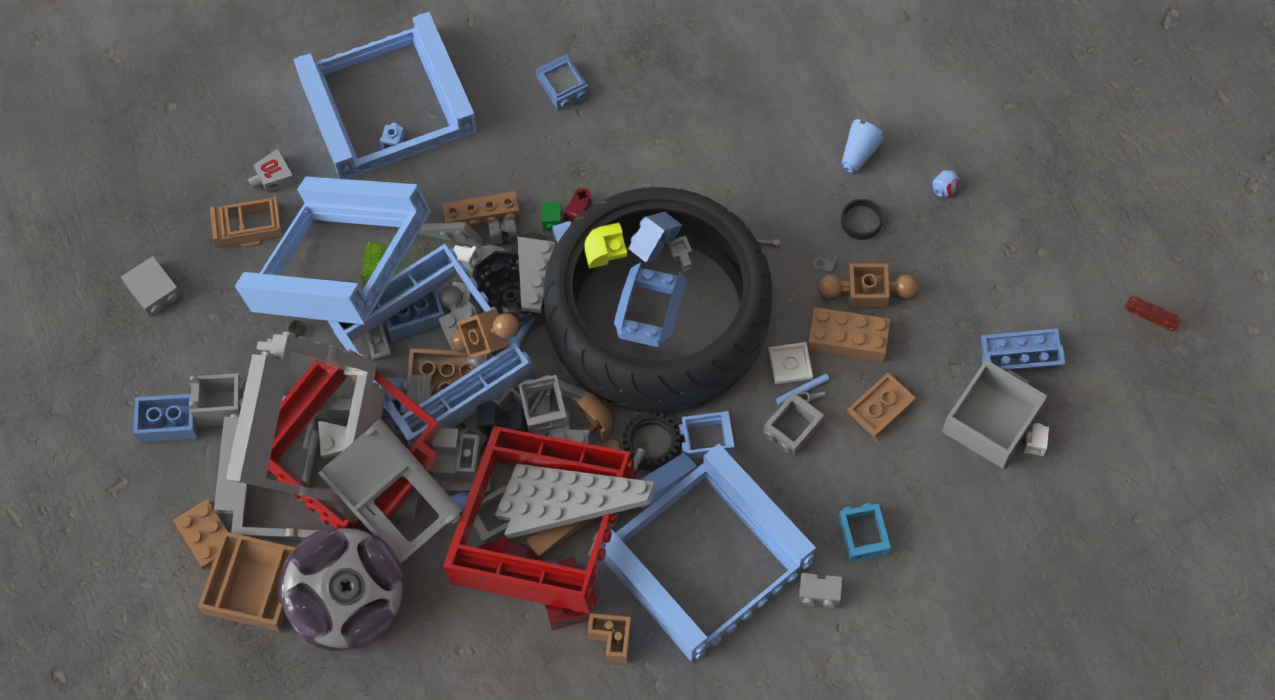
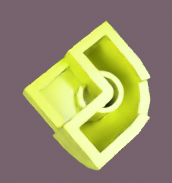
(604, 245)

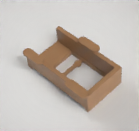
(249, 237)

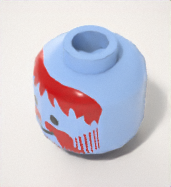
(946, 183)

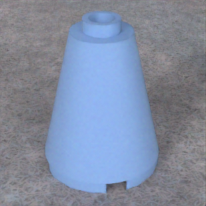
(861, 144)

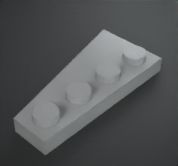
(533, 261)

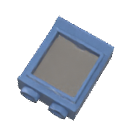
(562, 82)

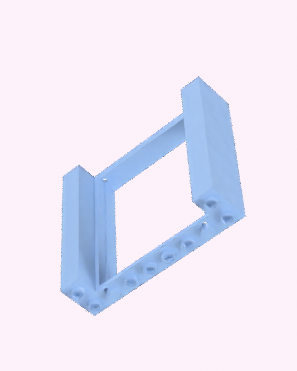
(440, 74)
(342, 202)
(474, 389)
(752, 507)

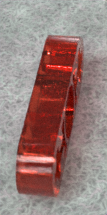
(1152, 313)

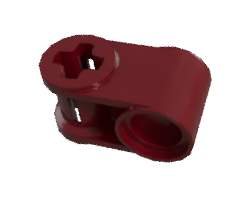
(579, 204)

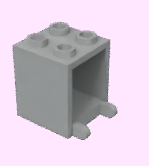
(215, 398)

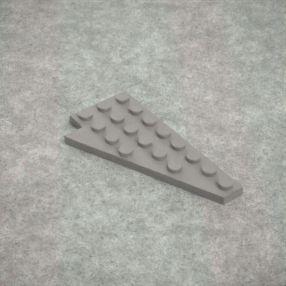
(555, 497)

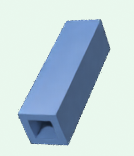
(670, 475)

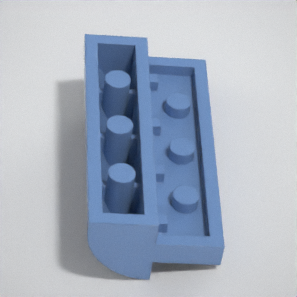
(1023, 349)

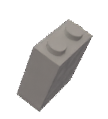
(151, 286)

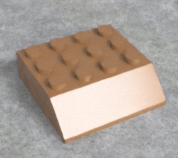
(245, 582)

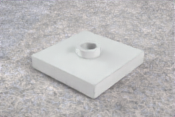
(790, 363)

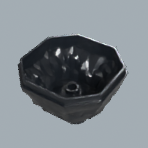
(500, 281)

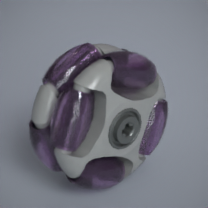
(347, 574)

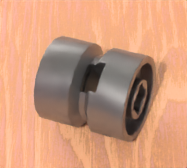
(502, 230)

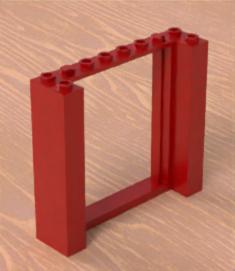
(522, 576)

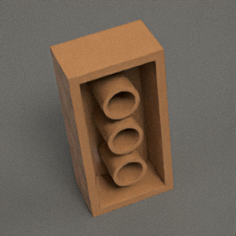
(848, 335)

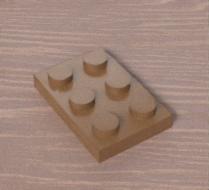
(881, 405)
(201, 531)

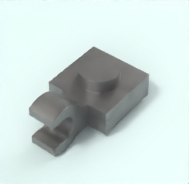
(681, 251)

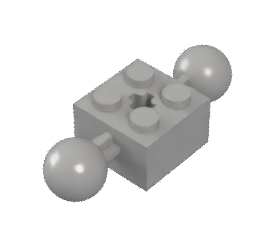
(451, 298)

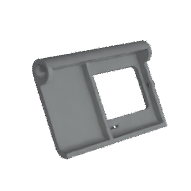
(369, 469)

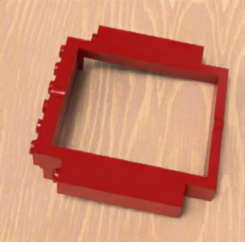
(304, 404)

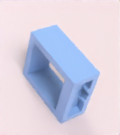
(706, 420)

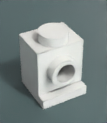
(467, 256)
(1037, 440)

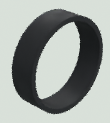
(867, 203)

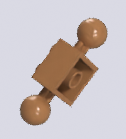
(868, 286)
(484, 333)

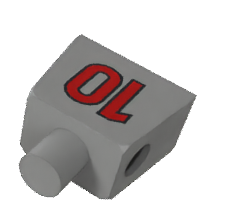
(272, 173)

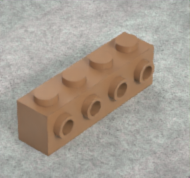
(482, 209)

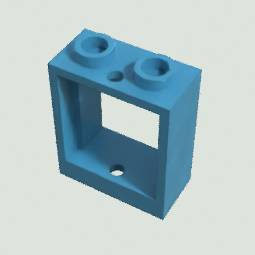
(868, 551)

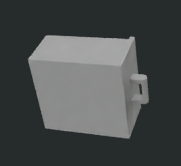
(994, 413)

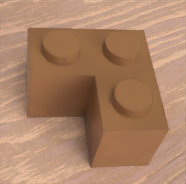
(614, 631)

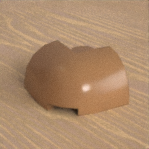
(598, 415)

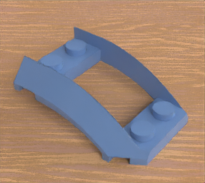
(654, 281)

